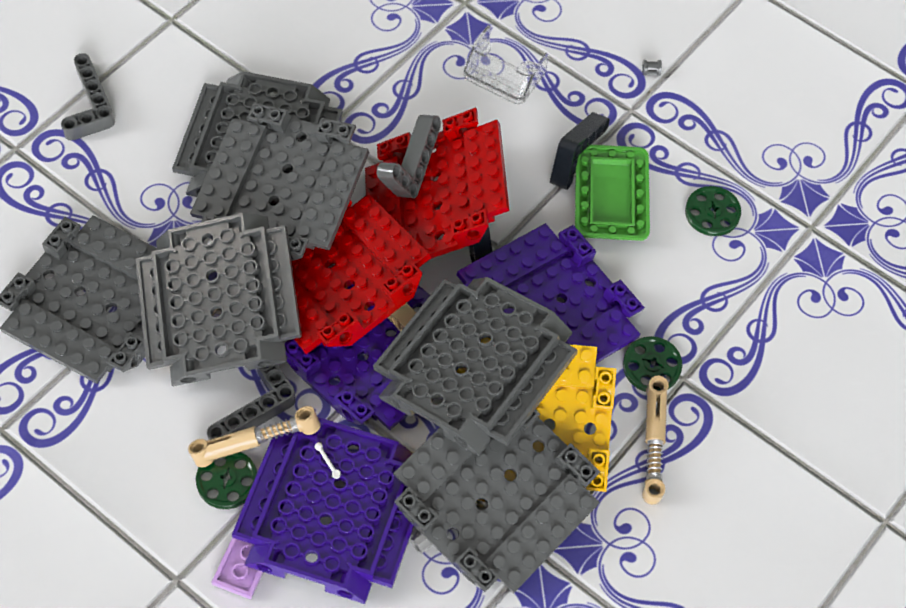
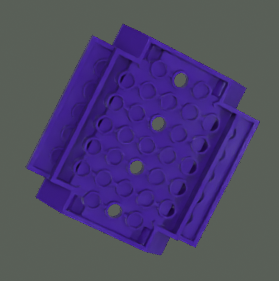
(555, 267)
(359, 384)
(298, 490)

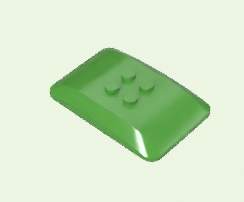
(612, 193)

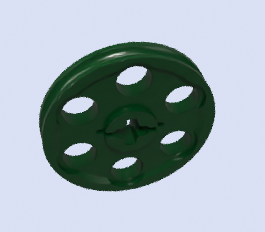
(718, 206)
(644, 361)
(233, 485)

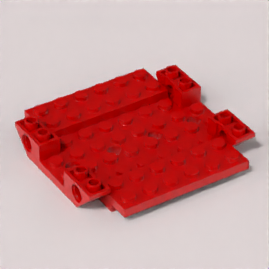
(468, 185)
(366, 252)

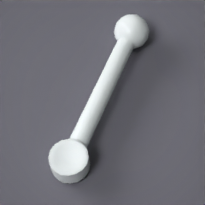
(335, 473)

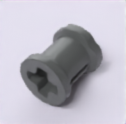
(652, 67)

